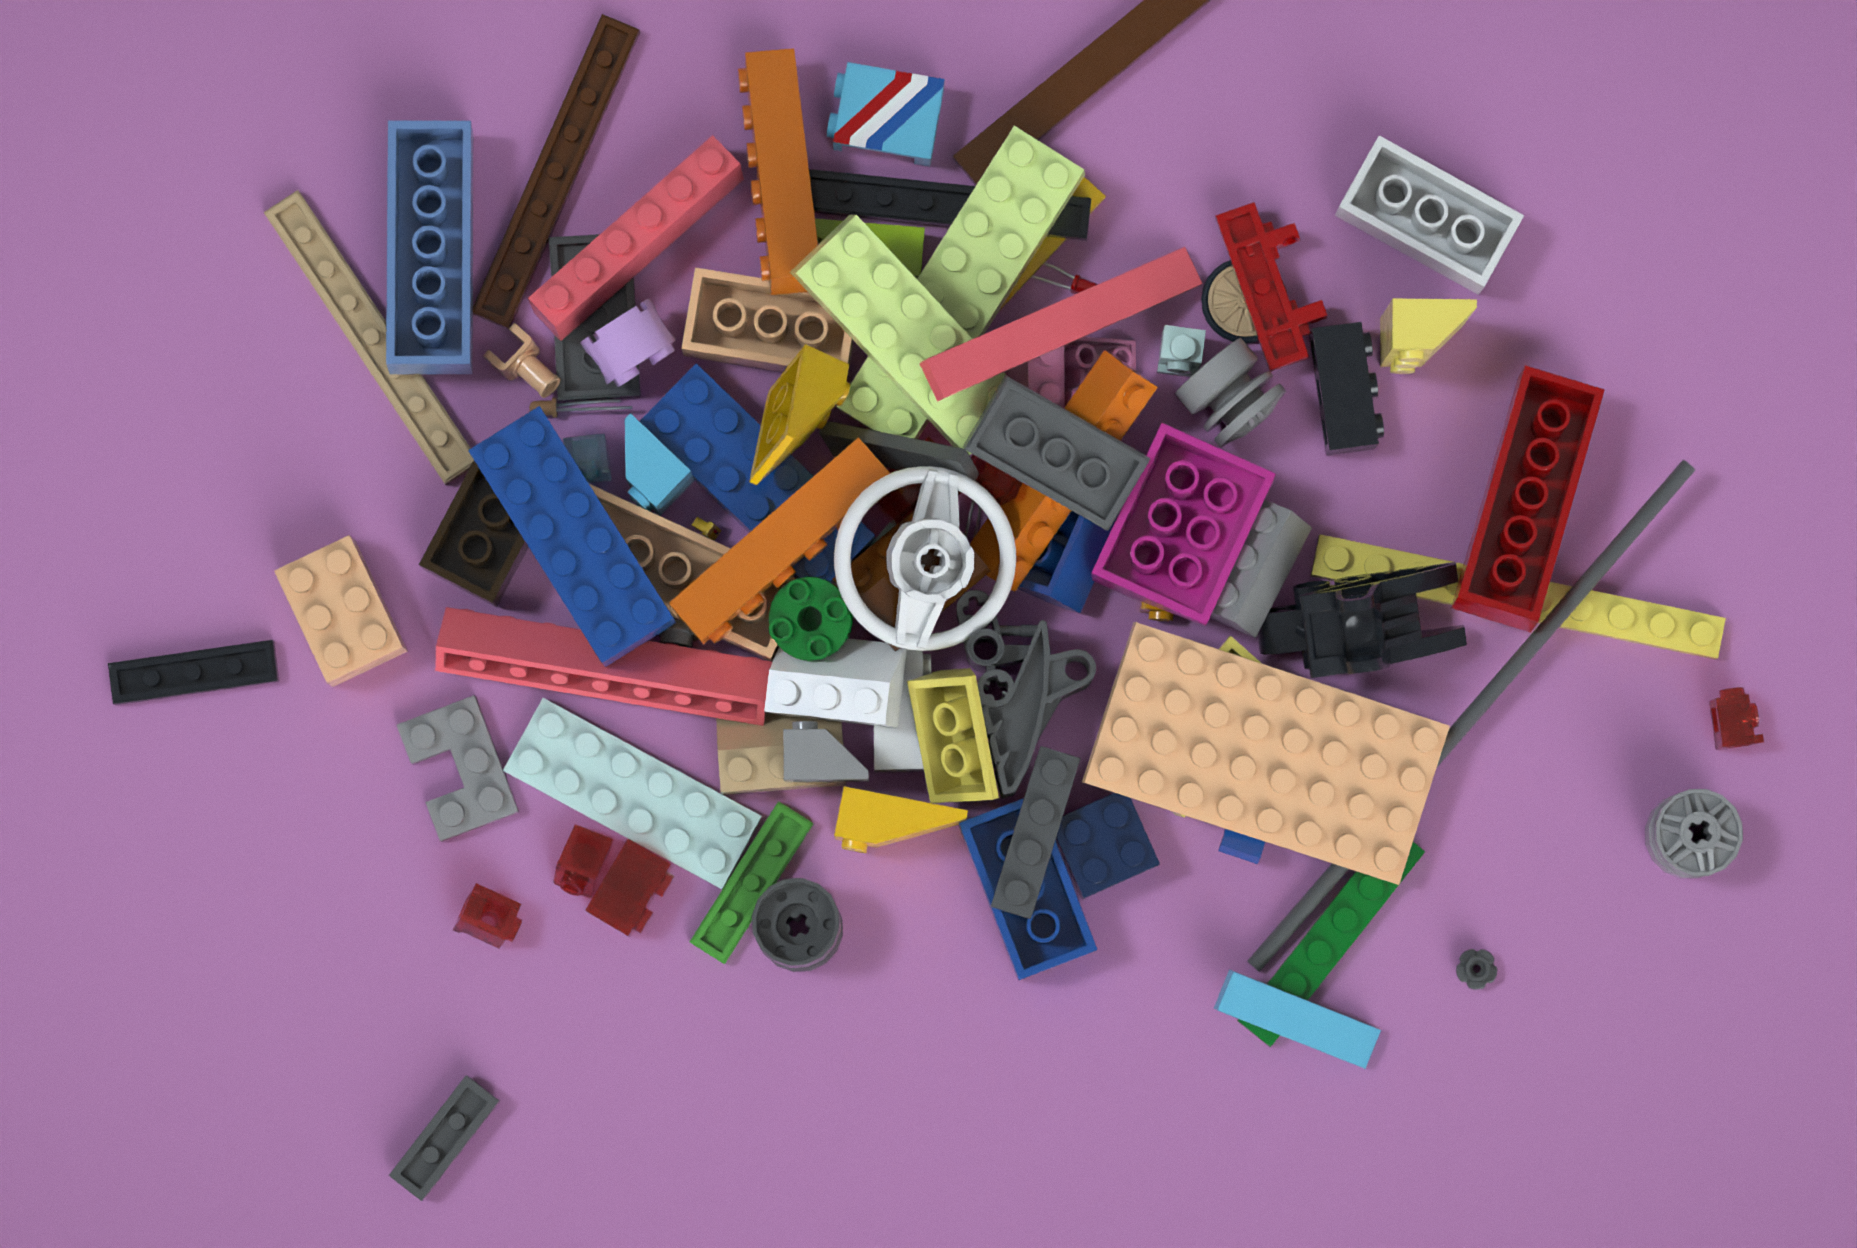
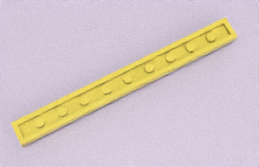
(1596, 614)

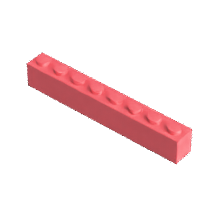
(565, 662)

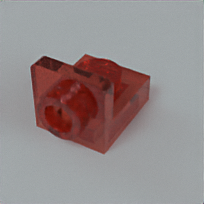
(582, 861)

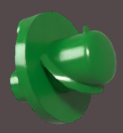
(809, 619)

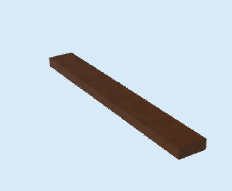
(1079, 79)
(555, 171)

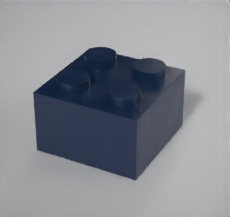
(1104, 844)

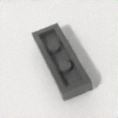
(444, 1138)

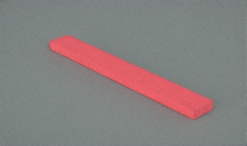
(1060, 324)

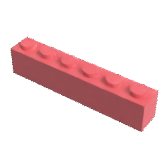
(636, 238)

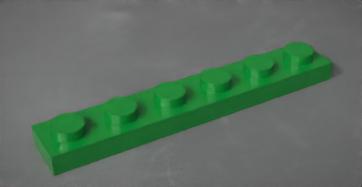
(1332, 937)

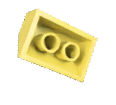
(1418, 328)
(952, 736)

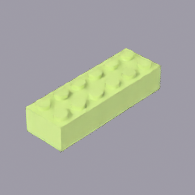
(892, 321)

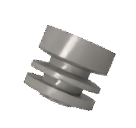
(1230, 393)
(1670, 839)

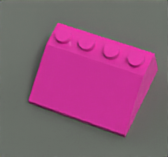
(1183, 526)

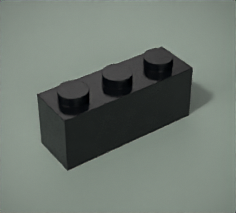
(1345, 388)

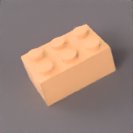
(340, 611)

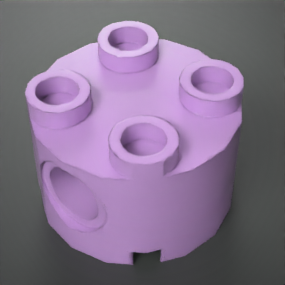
(629, 342)

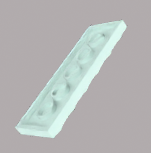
(632, 793)

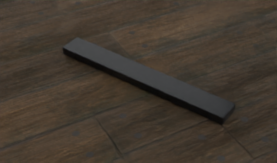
(918, 201)

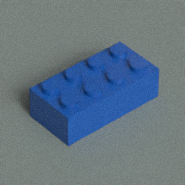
(1057, 925)

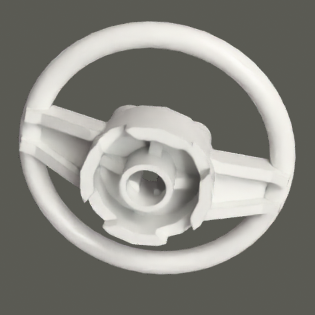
(932, 527)

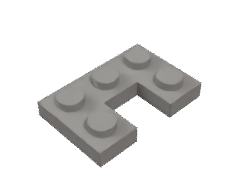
(486, 788)

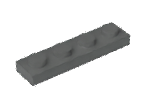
(1035, 832)

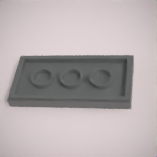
(577, 370)
(1056, 452)

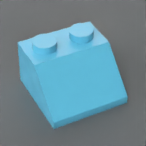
(652, 469)

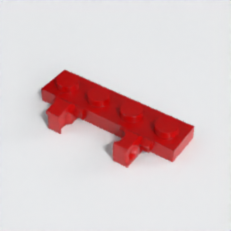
(1253, 256)

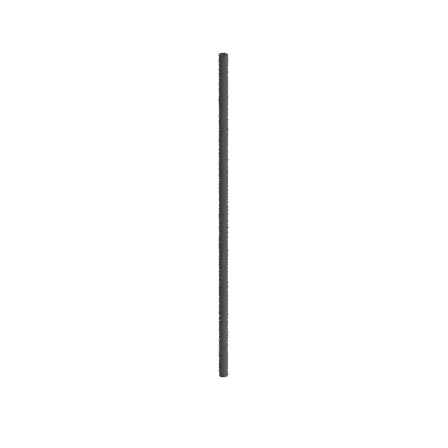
(1495, 687)

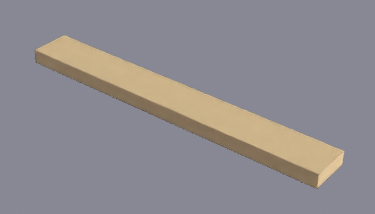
(367, 334)

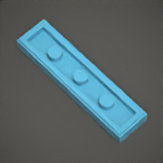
(1297, 1019)

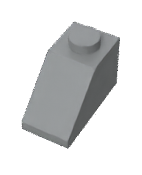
(818, 756)

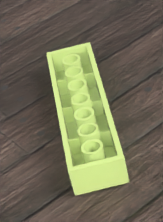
(977, 263)

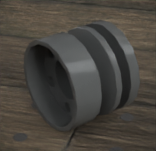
(793, 901)

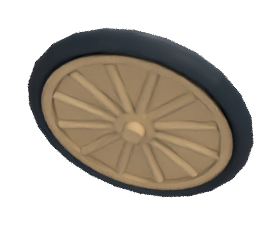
(1225, 306)

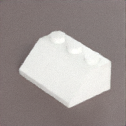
(851, 686)

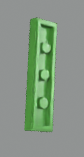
(754, 874)

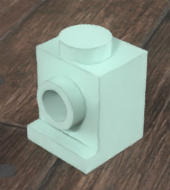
(1181, 351)

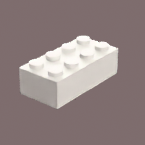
(1429, 215)

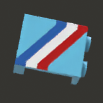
(887, 112)

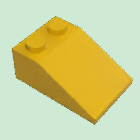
(797, 406)
(883, 819)

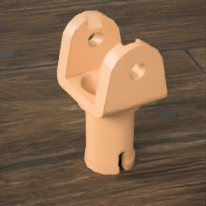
(526, 365)

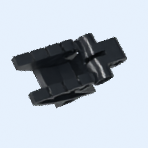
(1360, 621)

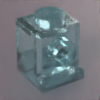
(591, 456)

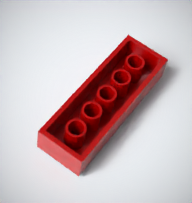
(1528, 499)

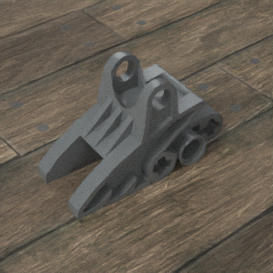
(1029, 703)

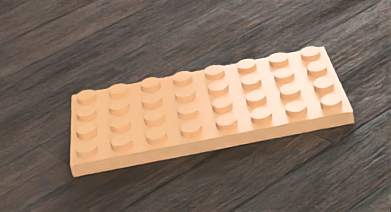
(1265, 753)

